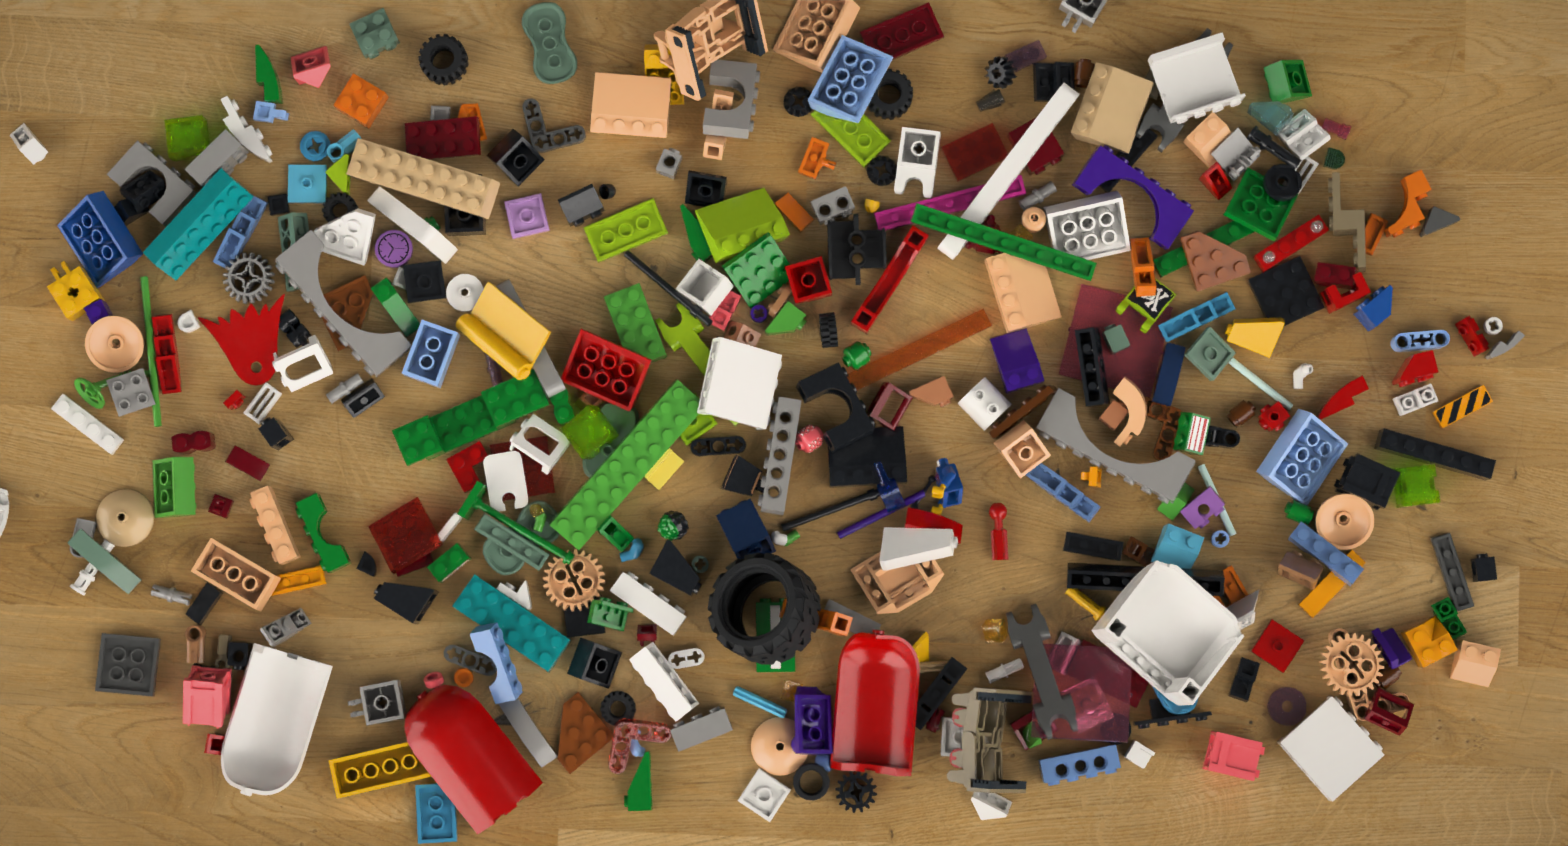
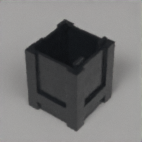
(1367, 480)

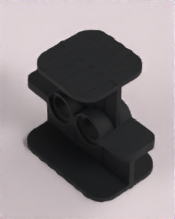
(842, 249)

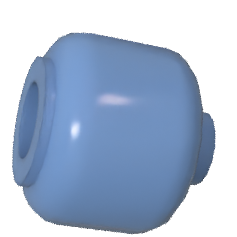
(824, 761)

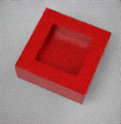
(234, 400)

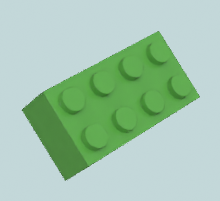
(635, 322)

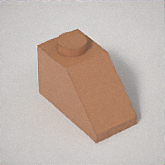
(933, 393)

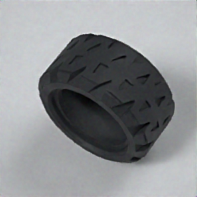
(734, 589)

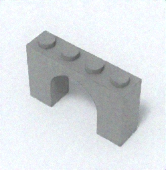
(738, 121)
(140, 159)

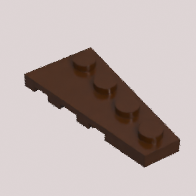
(1027, 405)

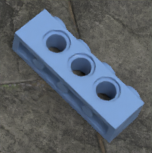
(1108, 753)

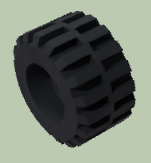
(439, 44)
(901, 106)

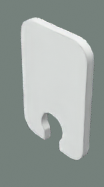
(505, 475)

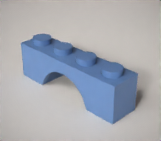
(1329, 555)
(489, 641)

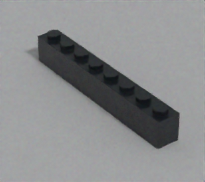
(1118, 576)

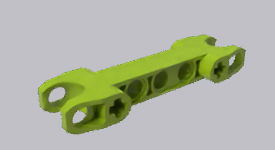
(686, 336)

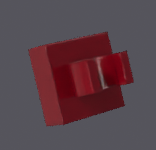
(221, 506)
(647, 632)

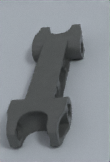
(1157, 117)
(1052, 703)

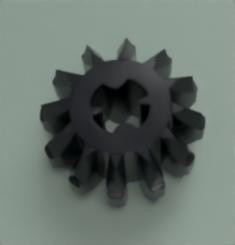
(1000, 72)

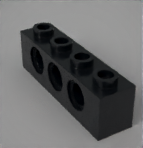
(1092, 366)

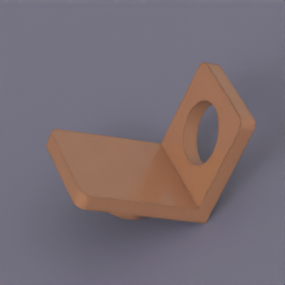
(743, 334)

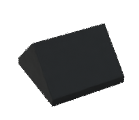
(705, 189)

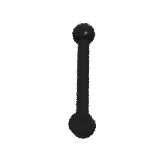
(931, 480)

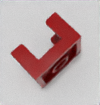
(1334, 301)

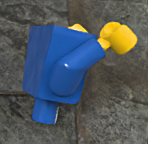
(949, 486)

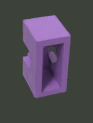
(1208, 497)

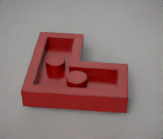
(463, 463)

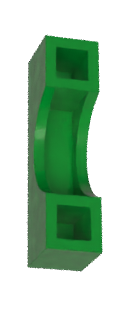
(312, 511)

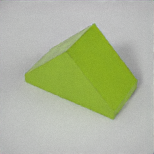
(338, 175)

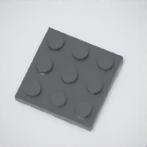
(128, 664)

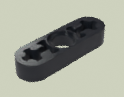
(713, 453)

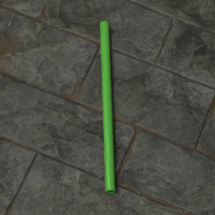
(151, 350)

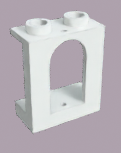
(314, 347)
(548, 461)

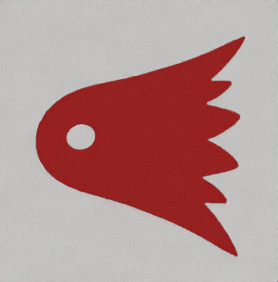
(249, 340)

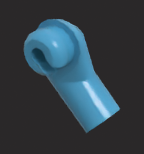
(634, 552)

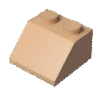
(1207, 138)
(1022, 449)
(1474, 663)

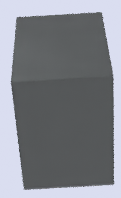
(1437, 220)

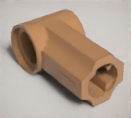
(195, 646)

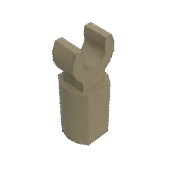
(223, 645)

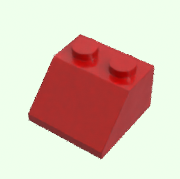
(808, 280)

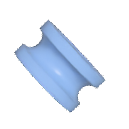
(1216, 534)

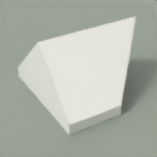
(1244, 610)

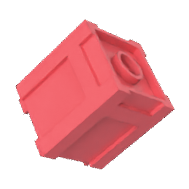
(207, 696)
(1233, 756)

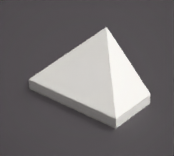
(990, 805)

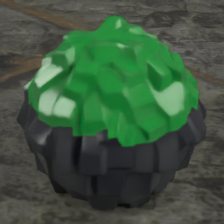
(673, 525)

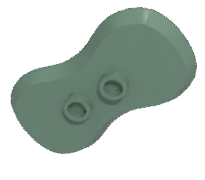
(545, 28)
(622, 422)
(504, 561)

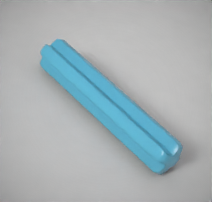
(759, 702)

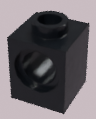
(1483, 568)
(233, 648)

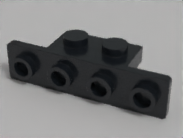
(1162, 716)

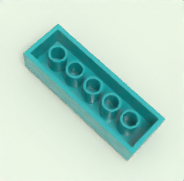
(198, 224)
(519, 626)

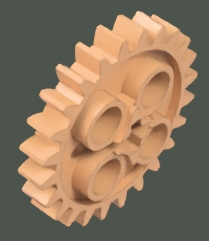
(558, 588)
(1339, 676)

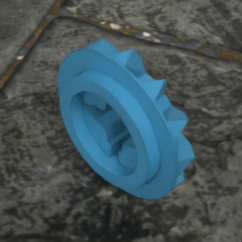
(307, 142)

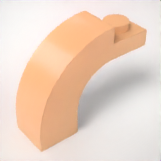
(715, 145)
(1136, 404)

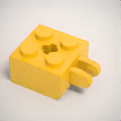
(65, 286)

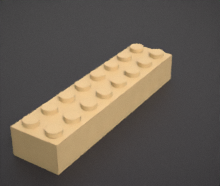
(423, 178)

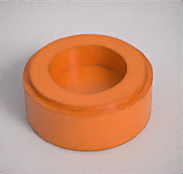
(463, 677)

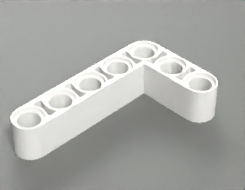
(413, 224)

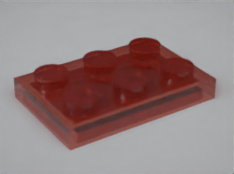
(974, 152)

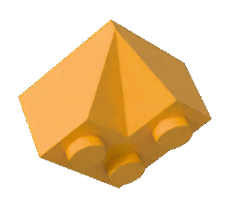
(1428, 642)

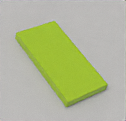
(859, 139)
(625, 230)

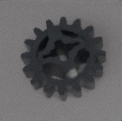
(846, 794)

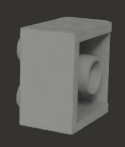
(1082, 11)
(373, 711)

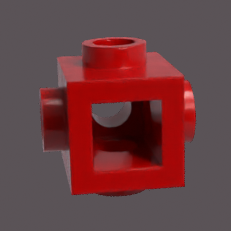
(1278, 413)

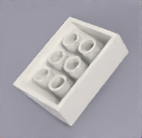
(1089, 226)

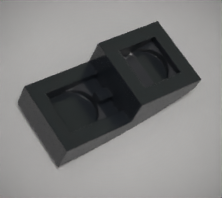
(1244, 679)

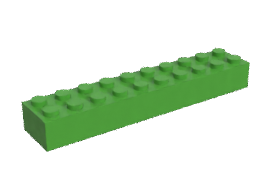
(626, 465)

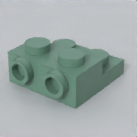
(374, 34)

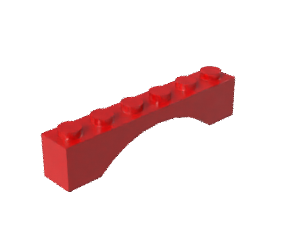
(889, 280)

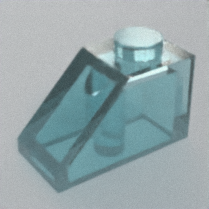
(1271, 115)

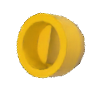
(871, 205)

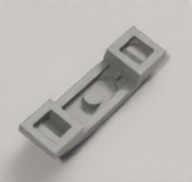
(528, 732)

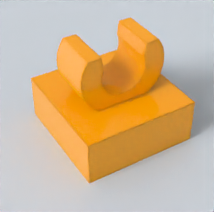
(1093, 476)

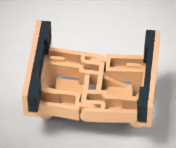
(696, 46)

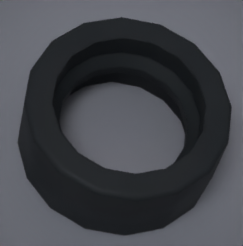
(811, 796)

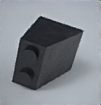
(675, 570)
(406, 600)

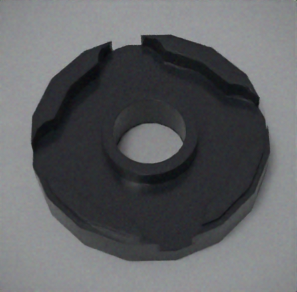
(1279, 192)

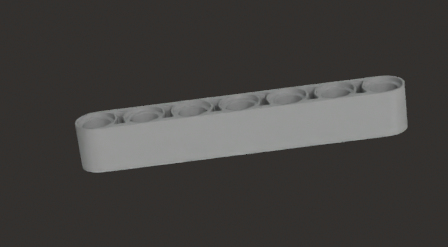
(543, 365)

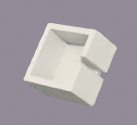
(703, 287)

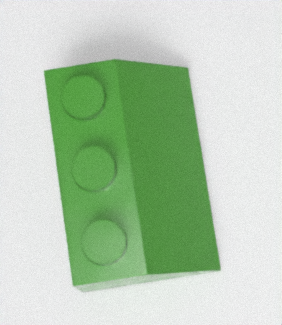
(174, 487)

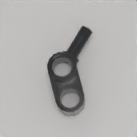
(295, 330)

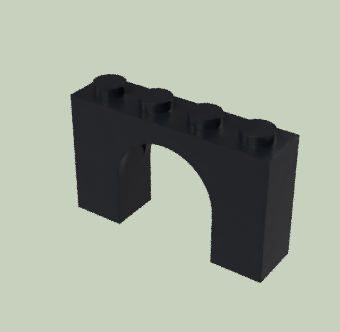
(835, 381)

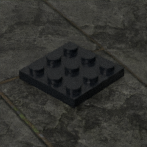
(1286, 292)

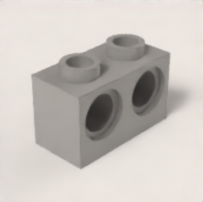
(830, 200)

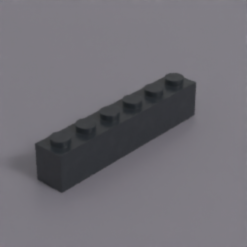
(1434, 453)

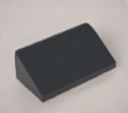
(362, 398)
(204, 603)

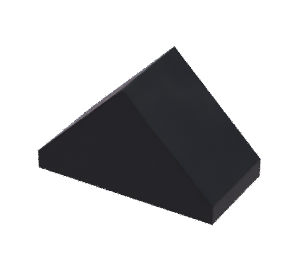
(127, 212)

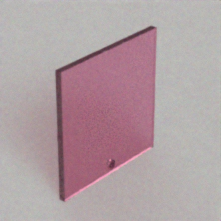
(1137, 362)
(1099, 690)

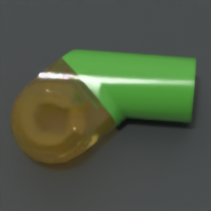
(539, 515)

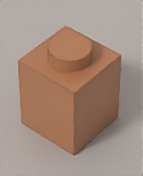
(1113, 414)

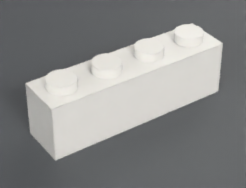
(647, 603)
(664, 681)

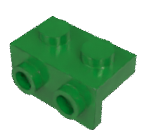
(609, 614)

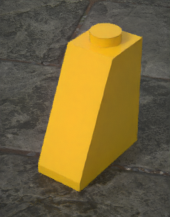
(1255, 333)

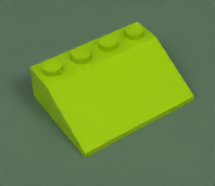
(740, 222)

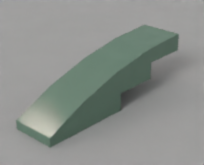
(104, 561)

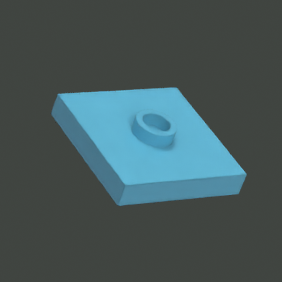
(307, 183)

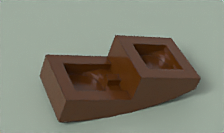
(1138, 551)

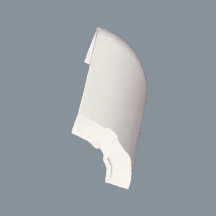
(272, 720)

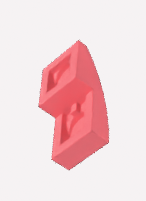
(725, 310)

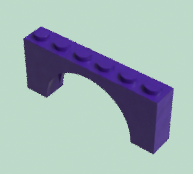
(1169, 211)

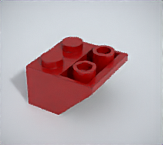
(1416, 367)

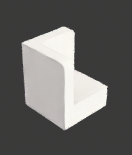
(1138, 754)

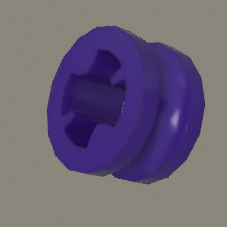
(757, 308)

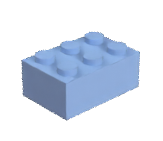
(431, 354)

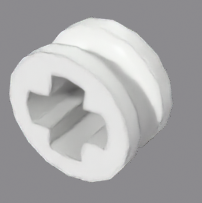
(1486, 326)

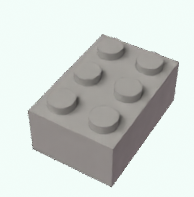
(222, 153)

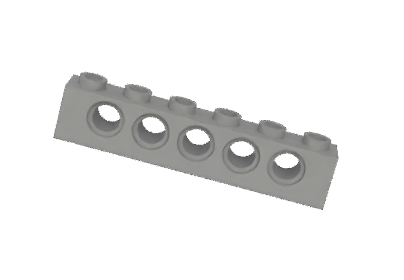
(791, 408)

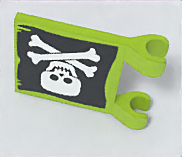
(1148, 306)

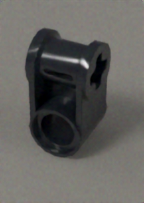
(1219, 437)

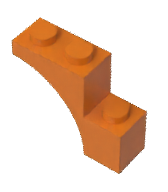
(1415, 188)
(829, 621)

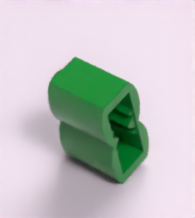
(562, 409)

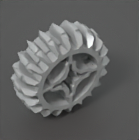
(249, 269)

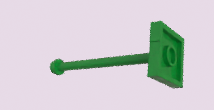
(475, 501)

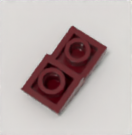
(247, 463)

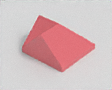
(311, 66)

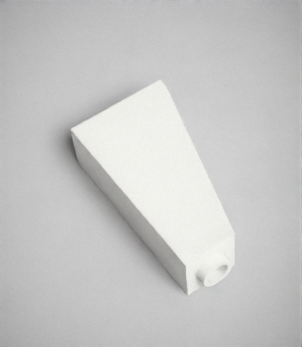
(915, 545)

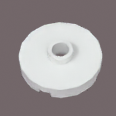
(455, 289)

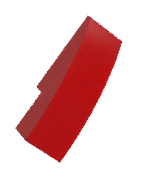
(1343, 397)
(923, 519)

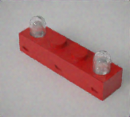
(1290, 243)

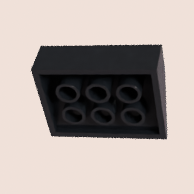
(855, 463)

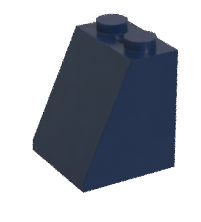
(745, 530)

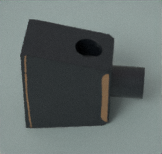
(742, 477)

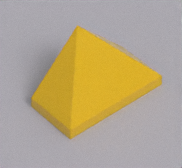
(921, 647)

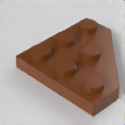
(1212, 261)
(350, 304)
(580, 733)

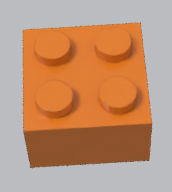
(361, 101)

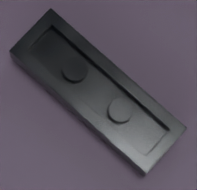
(1093, 546)

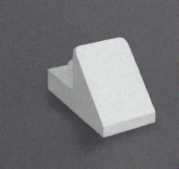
(521, 597)

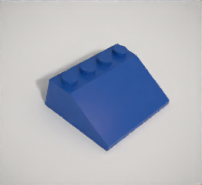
(99, 238)

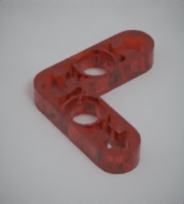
(632, 733)

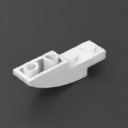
(248, 137)

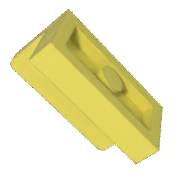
(664, 469)

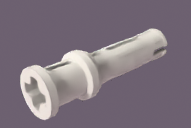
(85, 577)

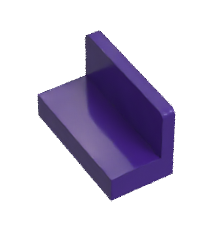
(1391, 647)

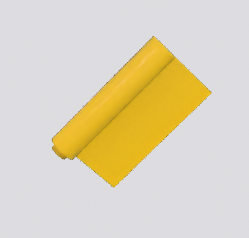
(504, 331)

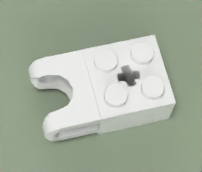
(914, 165)

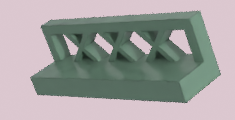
(297, 228)

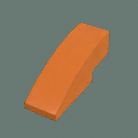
(1142, 267)

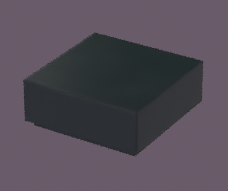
(278, 204)

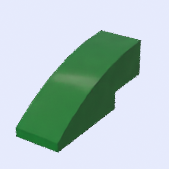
(267, 77)

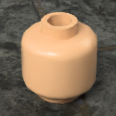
(1029, 224)

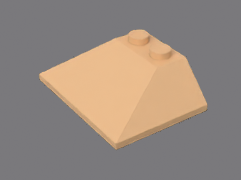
(896, 588)

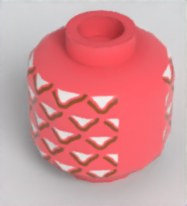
(809, 438)

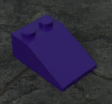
(1017, 361)

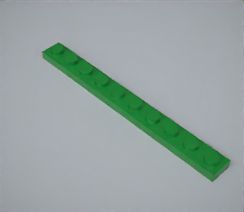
(1003, 242)

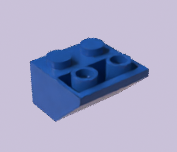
(1376, 310)

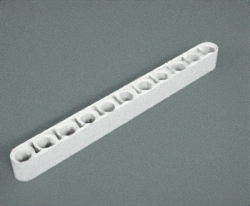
(1013, 164)

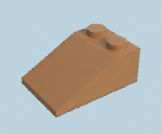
(1300, 569)

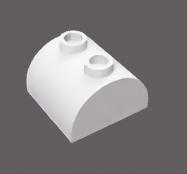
(984, 403)

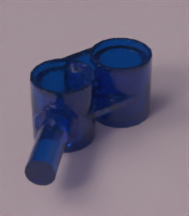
(888, 490)

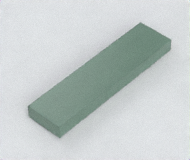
(511, 542)

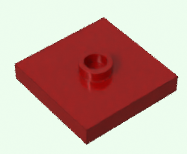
(1277, 646)

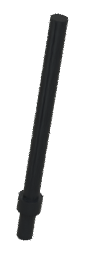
(694, 310)
(871, 495)

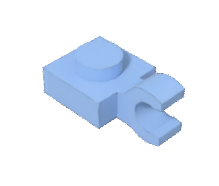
(267, 112)

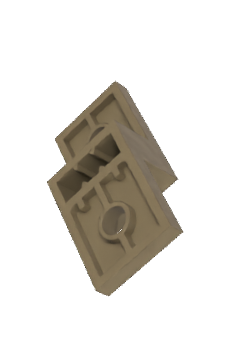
(1347, 222)

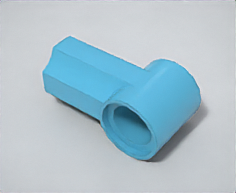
(345, 144)

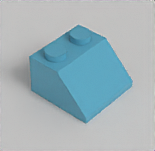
(1177, 547)

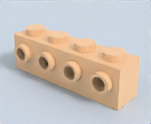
(275, 525)

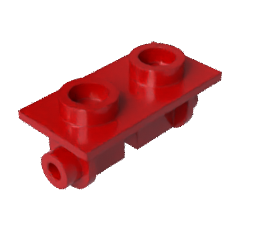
(1467, 329)

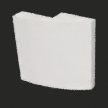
(1303, 135)

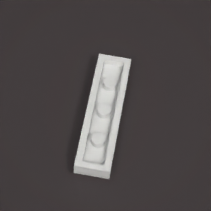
(87, 424)

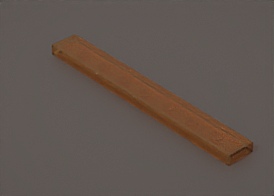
(919, 350)

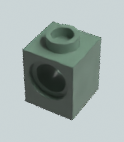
(1115, 338)

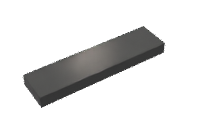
(1452, 572)

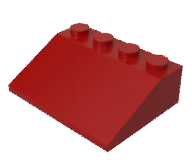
(606, 370)

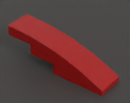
(167, 354)

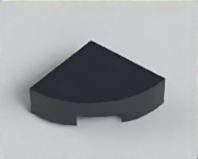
(367, 564)

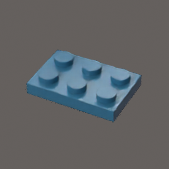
(435, 815)

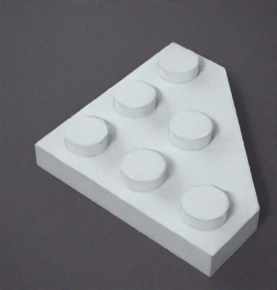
(348, 236)

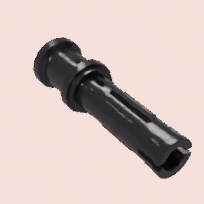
(1267, 143)

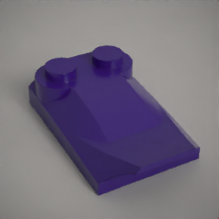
(812, 722)

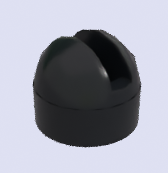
(607, 191)

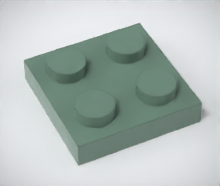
(1210, 353)

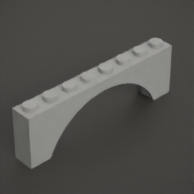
(374, 349)
(1160, 477)

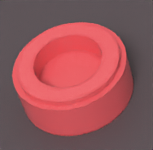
(433, 680)

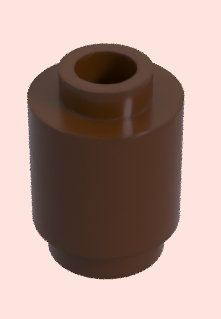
(1083, 72)
(1241, 413)
(1389, 676)

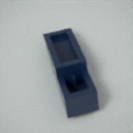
(1168, 374)

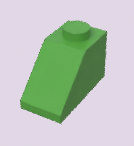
(787, 320)

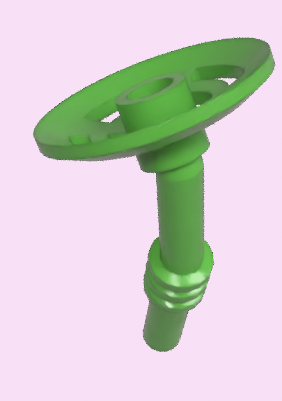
(92, 390)

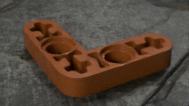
(1165, 418)

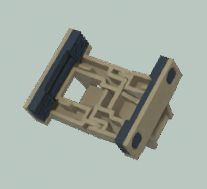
(982, 738)

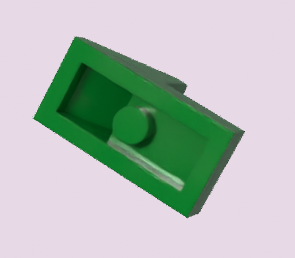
(615, 533)

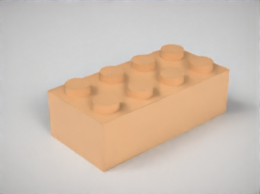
(236, 574)

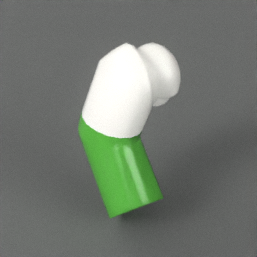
(784, 540)

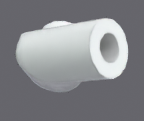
(1300, 373)

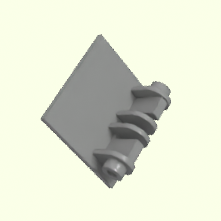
(1235, 154)
(130, 392)

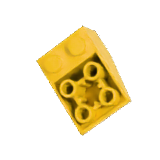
(655, 68)

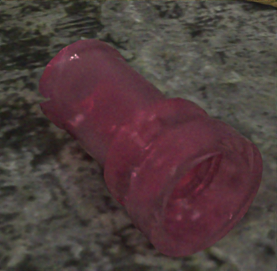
(1341, 130)

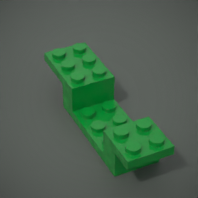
(471, 420)

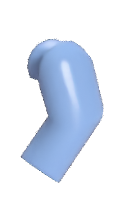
(636, 748)

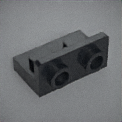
(144, 190)

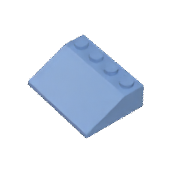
(849, 80)
(1302, 457)

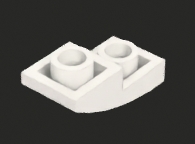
(1415, 399)

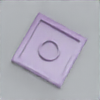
(526, 216)

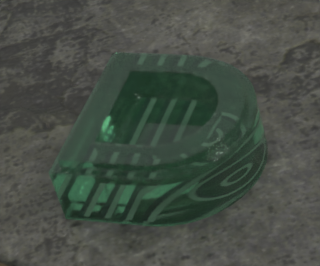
(1334, 159)

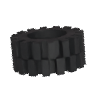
(333, 201)
(828, 330)
(610, 699)

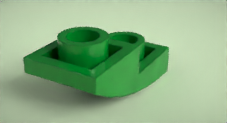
(1447, 615)

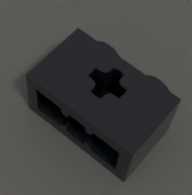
(275, 433)

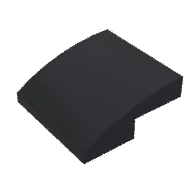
(1049, 77)

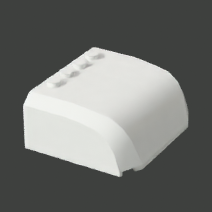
(1170, 631)

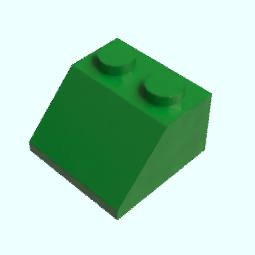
(1287, 81)

